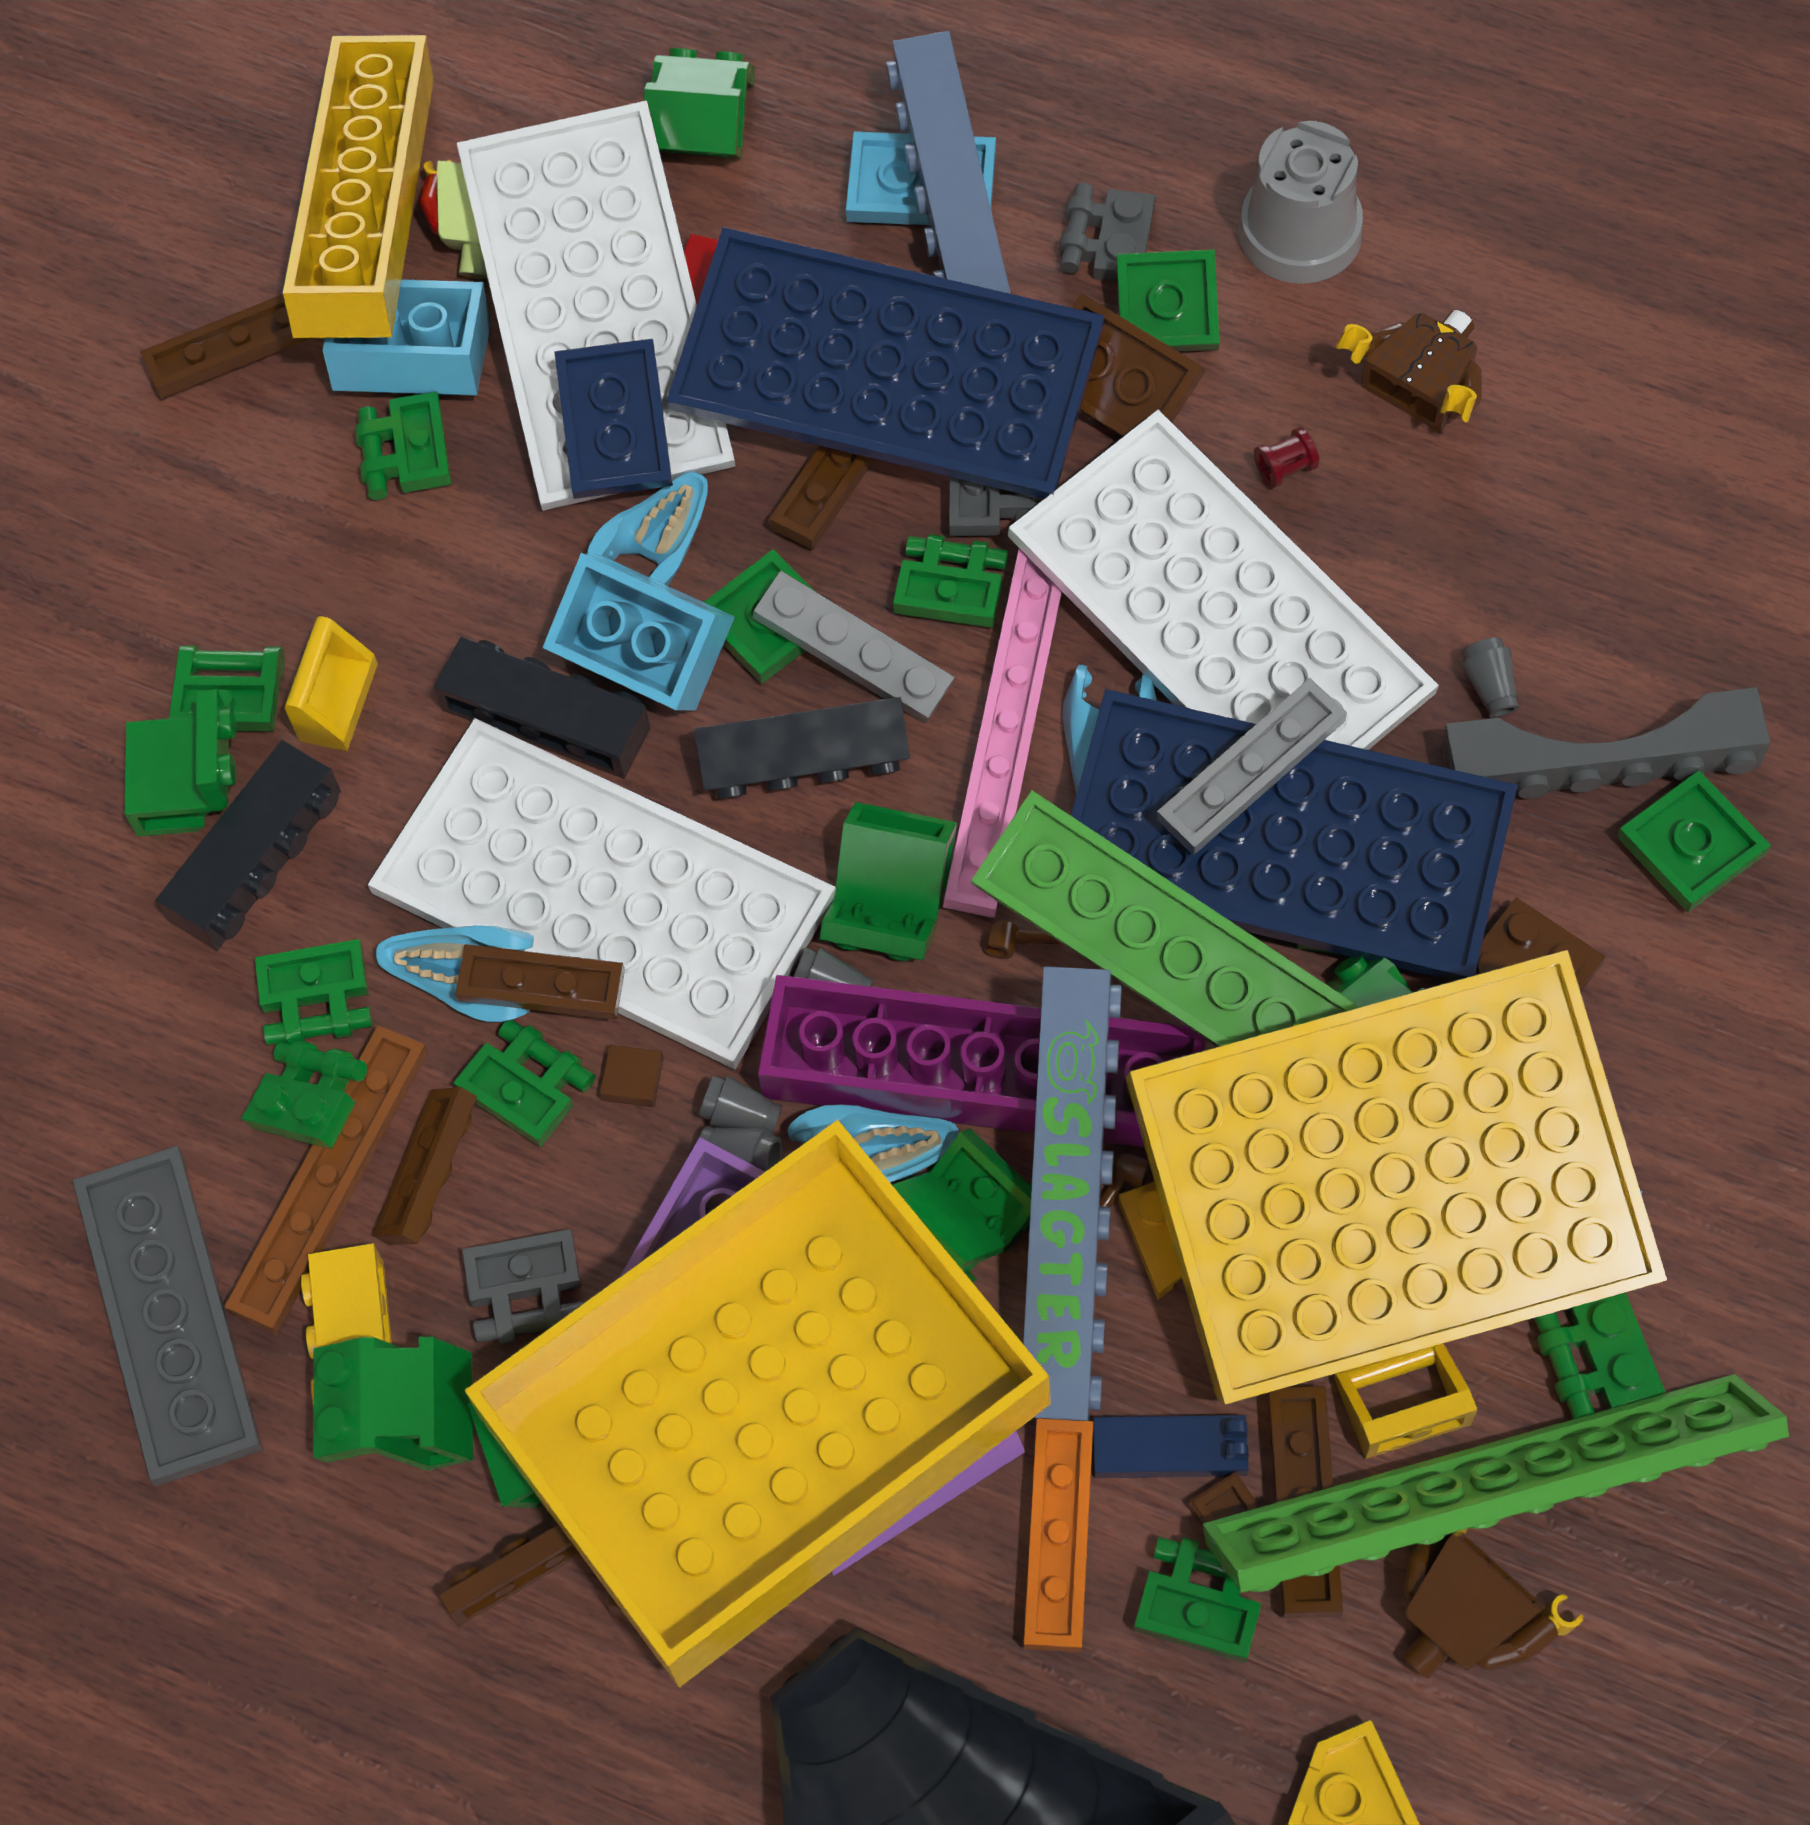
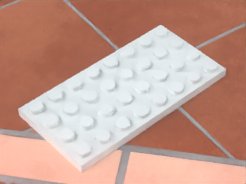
(581, 258)
(1212, 590)
(607, 878)

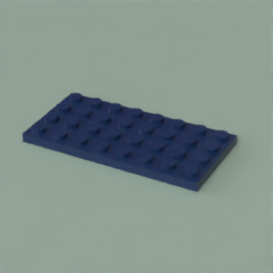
(886, 363)
(1334, 856)

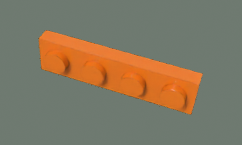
(1058, 1535)

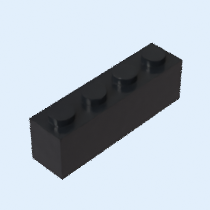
(543, 706)
(802, 744)
(249, 846)

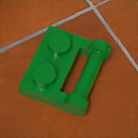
(249, 696)

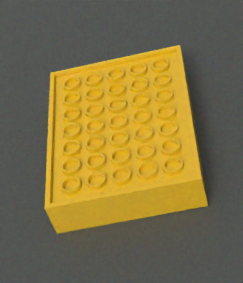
(1394, 1177)
(760, 1400)

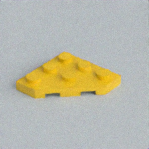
(1352, 1784)

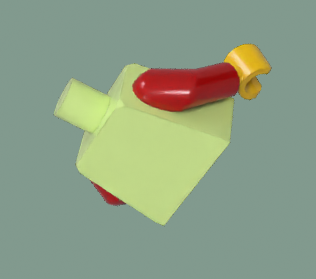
(451, 215)

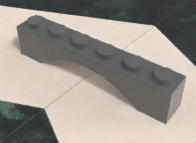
(1714, 735)

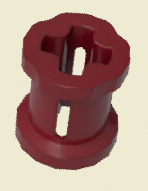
(1286, 457)

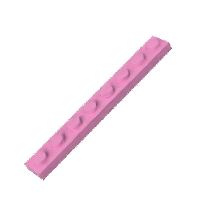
(1004, 731)

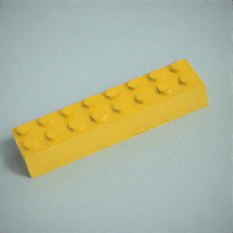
(359, 188)

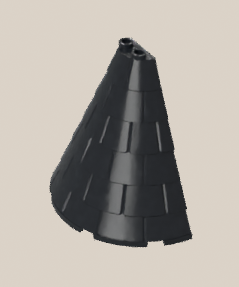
(907, 1743)

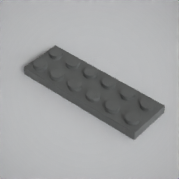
(167, 1316)

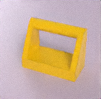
(330, 686)
(1412, 1424)

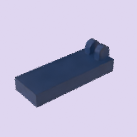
(1170, 1446)

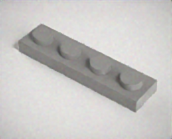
(852, 646)
(1251, 766)

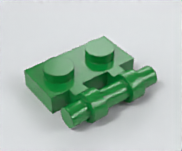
(419, 445)
(950, 592)
(309, 978)
(516, 1094)
(304, 1110)
(1613, 1348)
(1194, 1613)

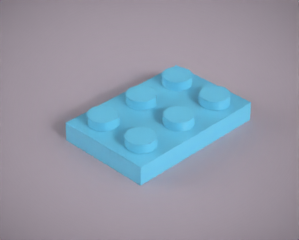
(883, 187)

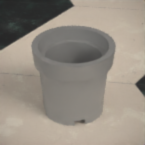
(1289, 227)

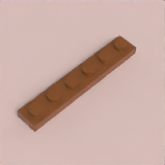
(325, 1184)

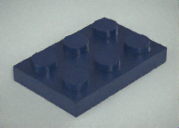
(613, 418)

